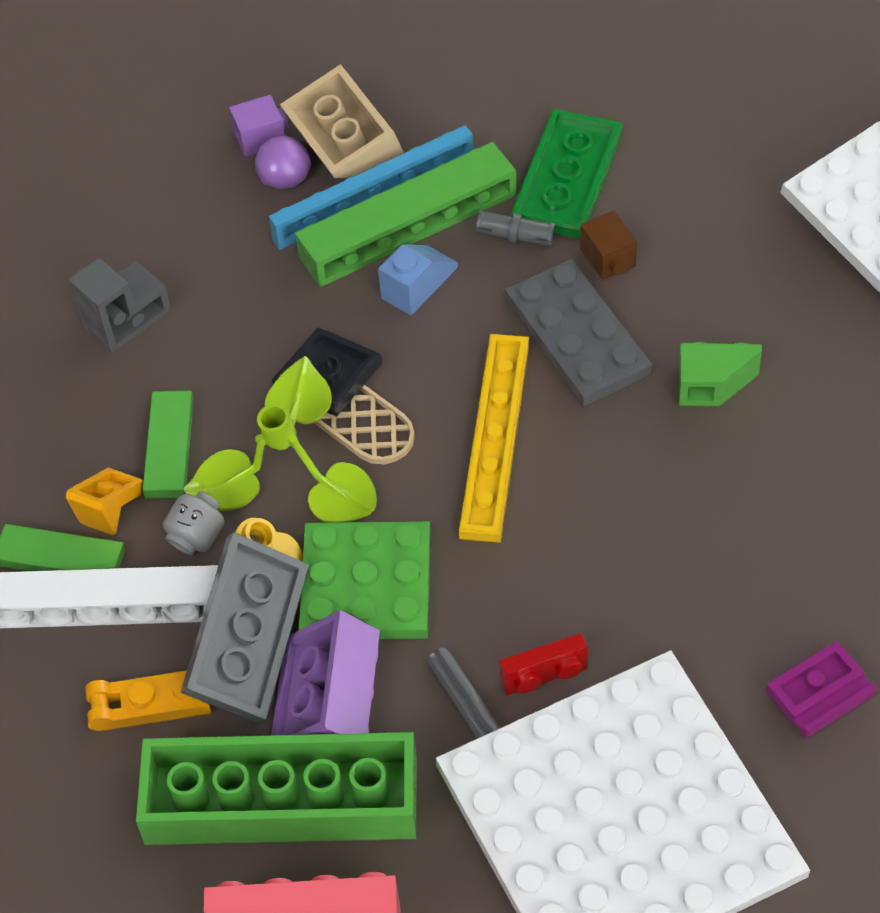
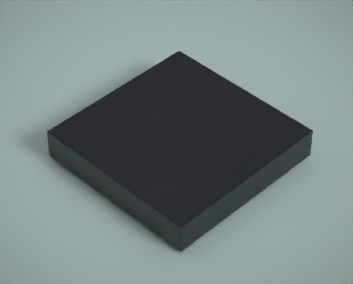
(340, 362)

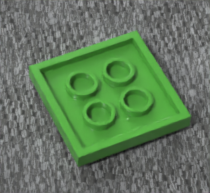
(370, 573)

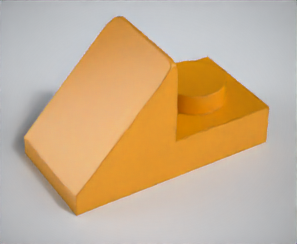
(100, 498)

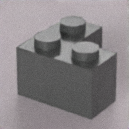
(118, 304)

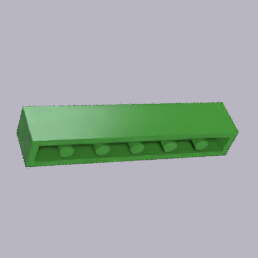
(406, 214)

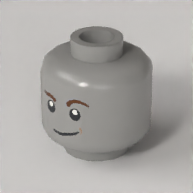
(193, 523)

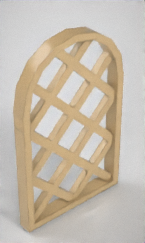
(357, 448)

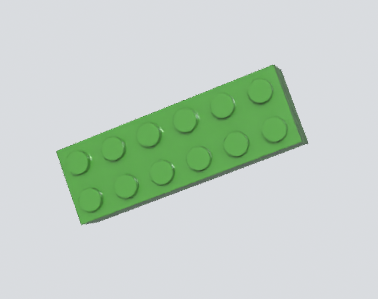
(277, 788)

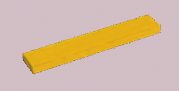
(494, 439)

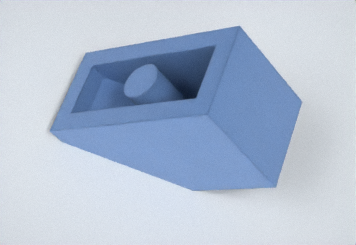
(413, 276)

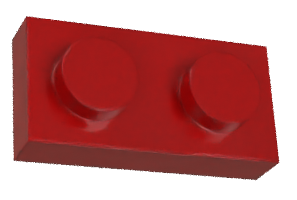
(543, 664)

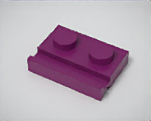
(821, 689)

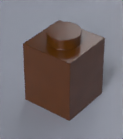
(608, 245)

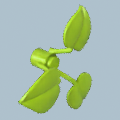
(298, 397)

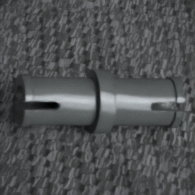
(515, 228)

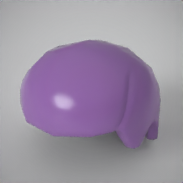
(282, 162)

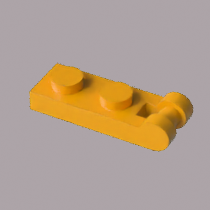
(142, 701)

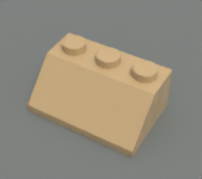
(341, 125)

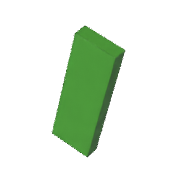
(168, 444)
(52, 551)

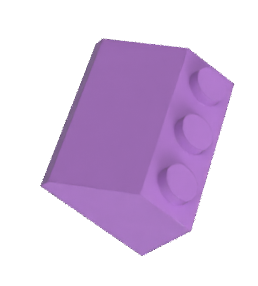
(327, 678)

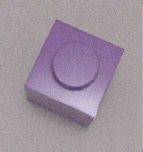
(257, 122)

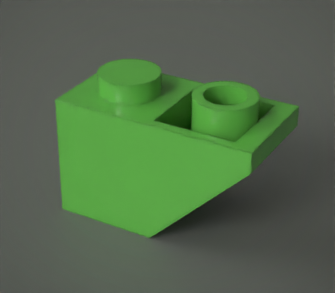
(715, 371)

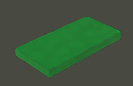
(568, 171)

